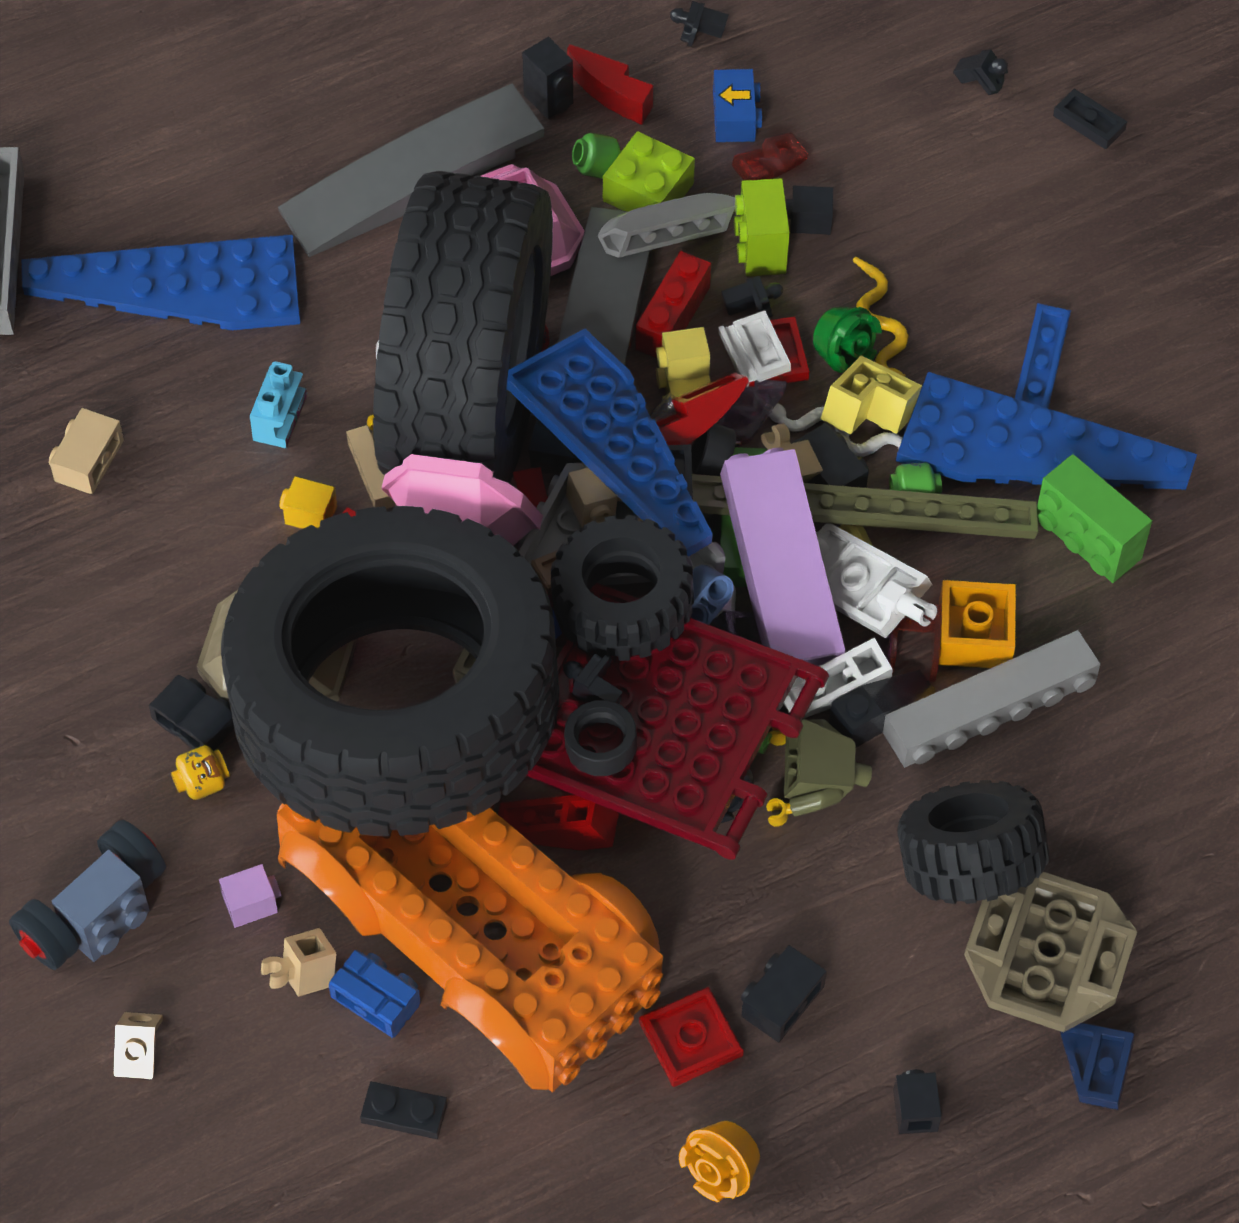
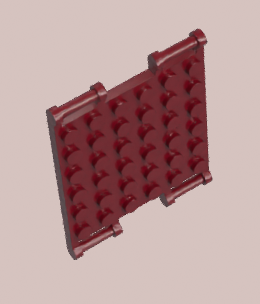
(698, 727)

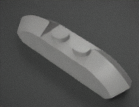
(666, 223)

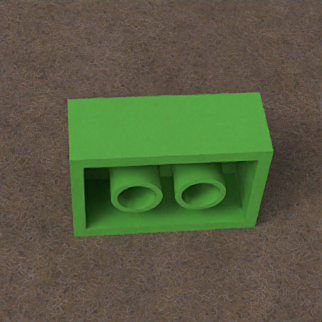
(1092, 518)

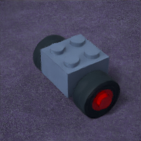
(97, 904)

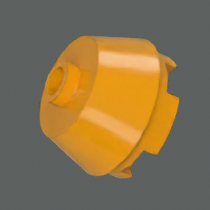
(721, 1160)

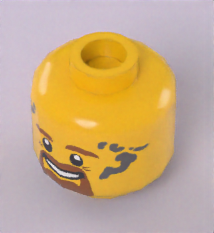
(200, 772)

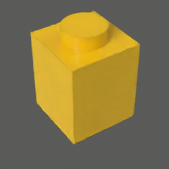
(307, 503)

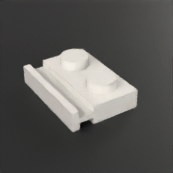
(755, 348)

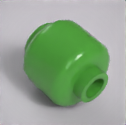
(595, 154)
(915, 478)

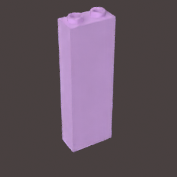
(781, 555)

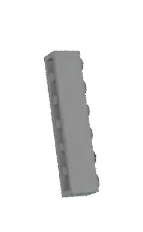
(991, 699)

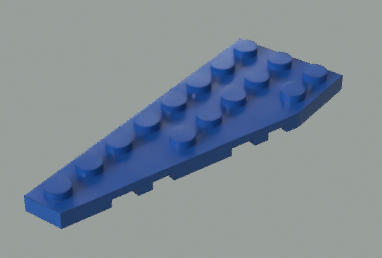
(216, 282)

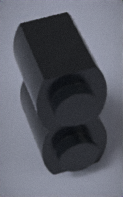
(192, 714)

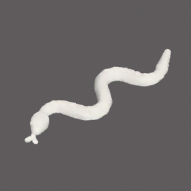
(869, 447)

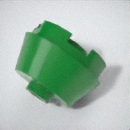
(846, 335)

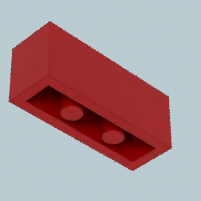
(673, 301)

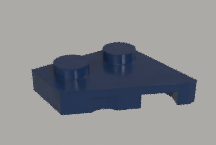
(1098, 1062)

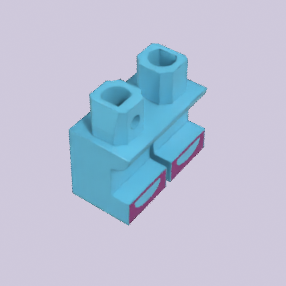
(277, 405)

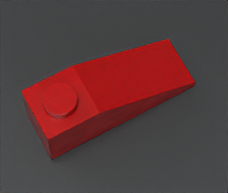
(562, 822)

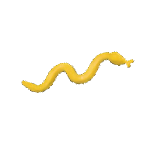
(887, 324)

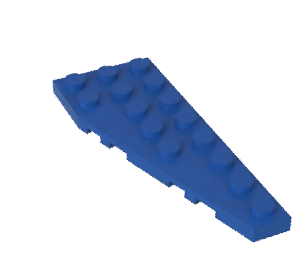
(603, 420)
(992, 436)

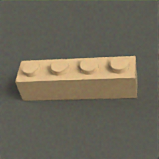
(362, 448)

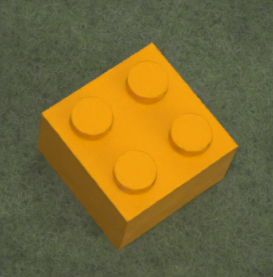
(977, 623)

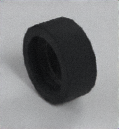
(712, 450)
(600, 712)

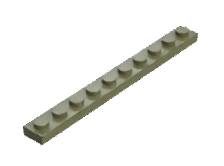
(897, 509)

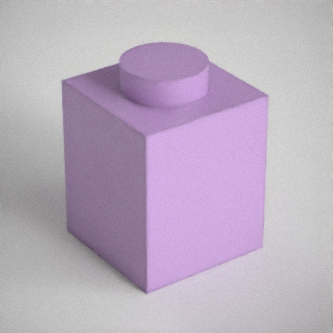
(249, 895)

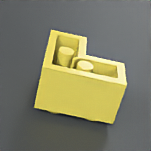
(683, 361)
(872, 394)

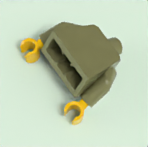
(817, 770)

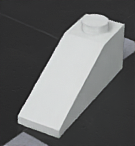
(846, 673)

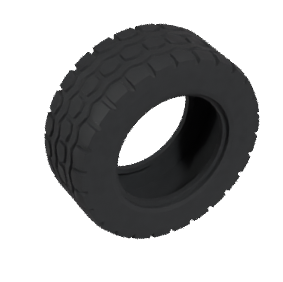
(457, 316)
(411, 761)

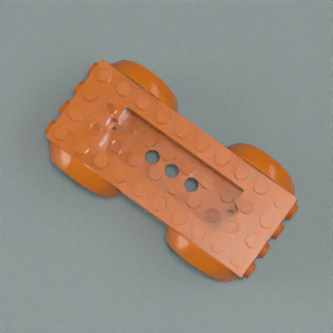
(546, 993)

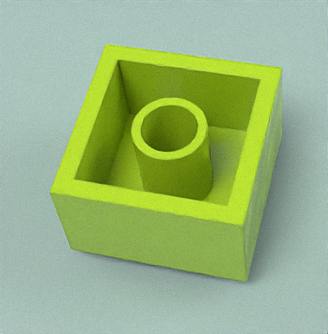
(647, 174)
(762, 227)

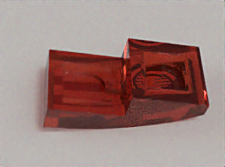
(774, 158)

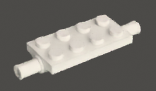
(871, 583)

